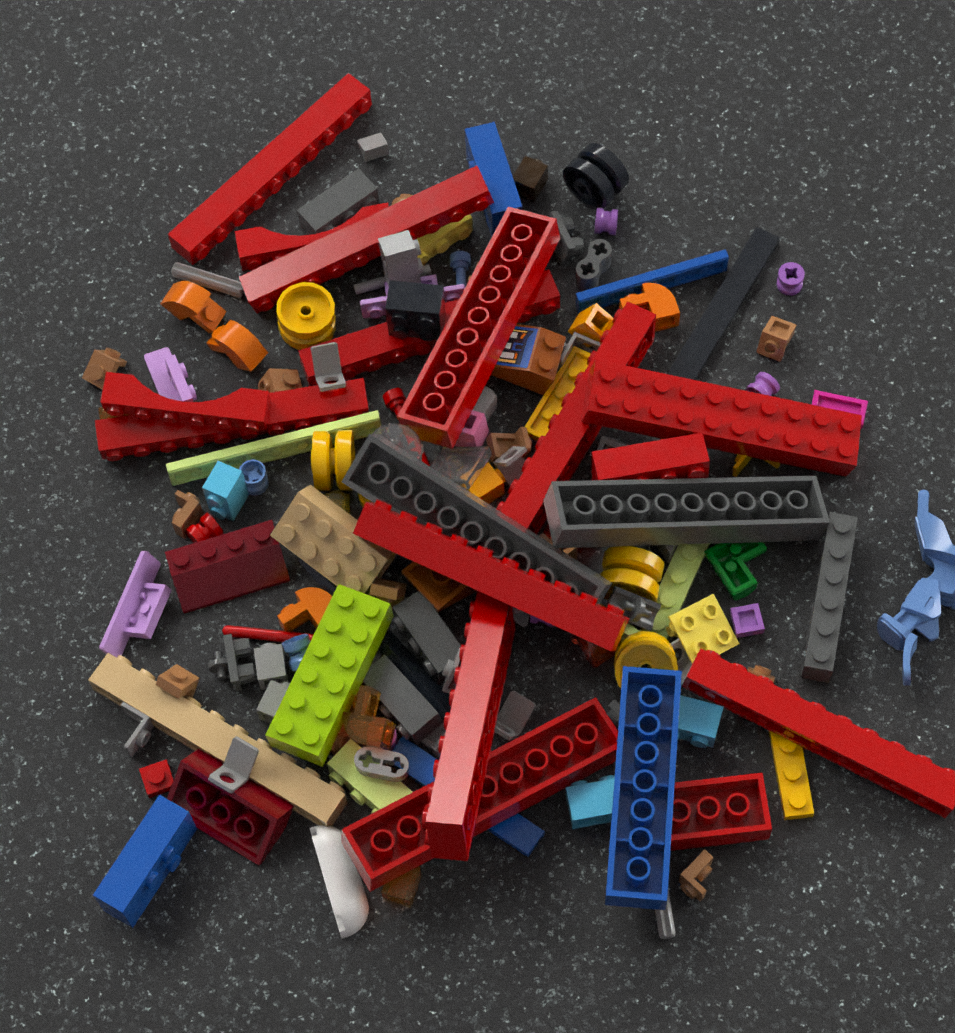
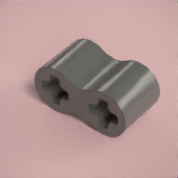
(593, 265)

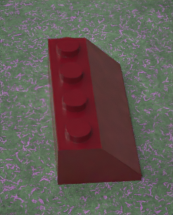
(227, 566)
(242, 820)

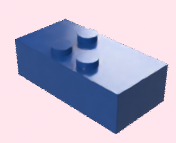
(486, 152)
(146, 861)

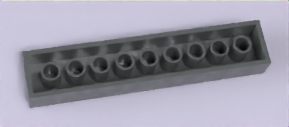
(411, 486)
(685, 511)

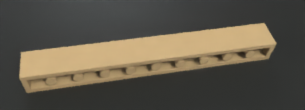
(207, 731)

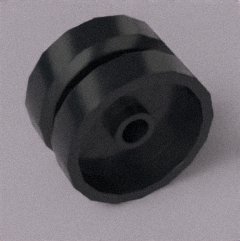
(595, 176)

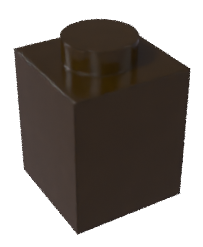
(530, 178)

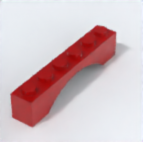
(260, 246)
(240, 409)

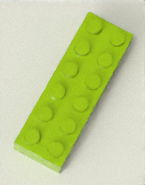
(330, 675)

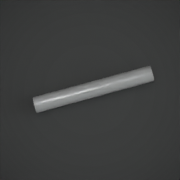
(379, 282)

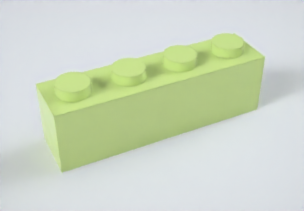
(364, 789)

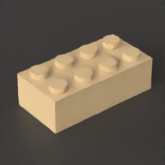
(324, 539)

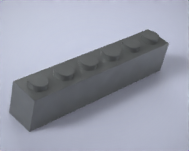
(829, 598)

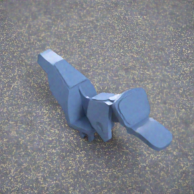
(925, 599)

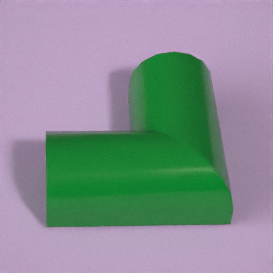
(729, 564)

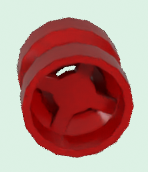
(205, 529)

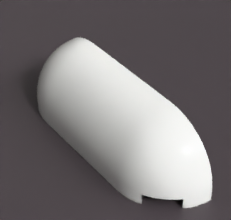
(341, 880)

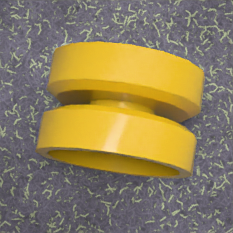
(306, 315)
(329, 460)
(633, 571)
(642, 649)

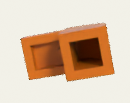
(193, 301)
(658, 301)
(238, 345)
(310, 606)

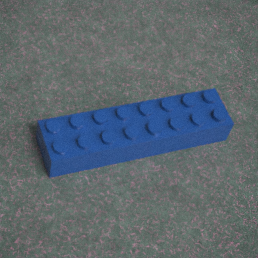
(644, 788)

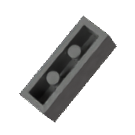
(338, 203)
(426, 633)
(402, 701)

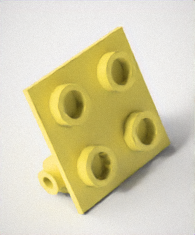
(702, 627)

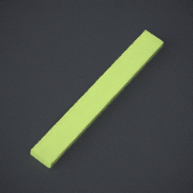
(269, 448)

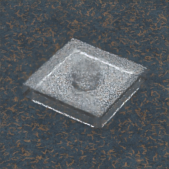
(462, 463)

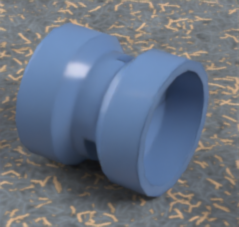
(253, 471)
(296, 649)

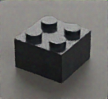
(415, 310)

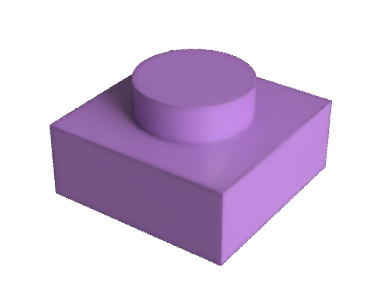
(747, 620)

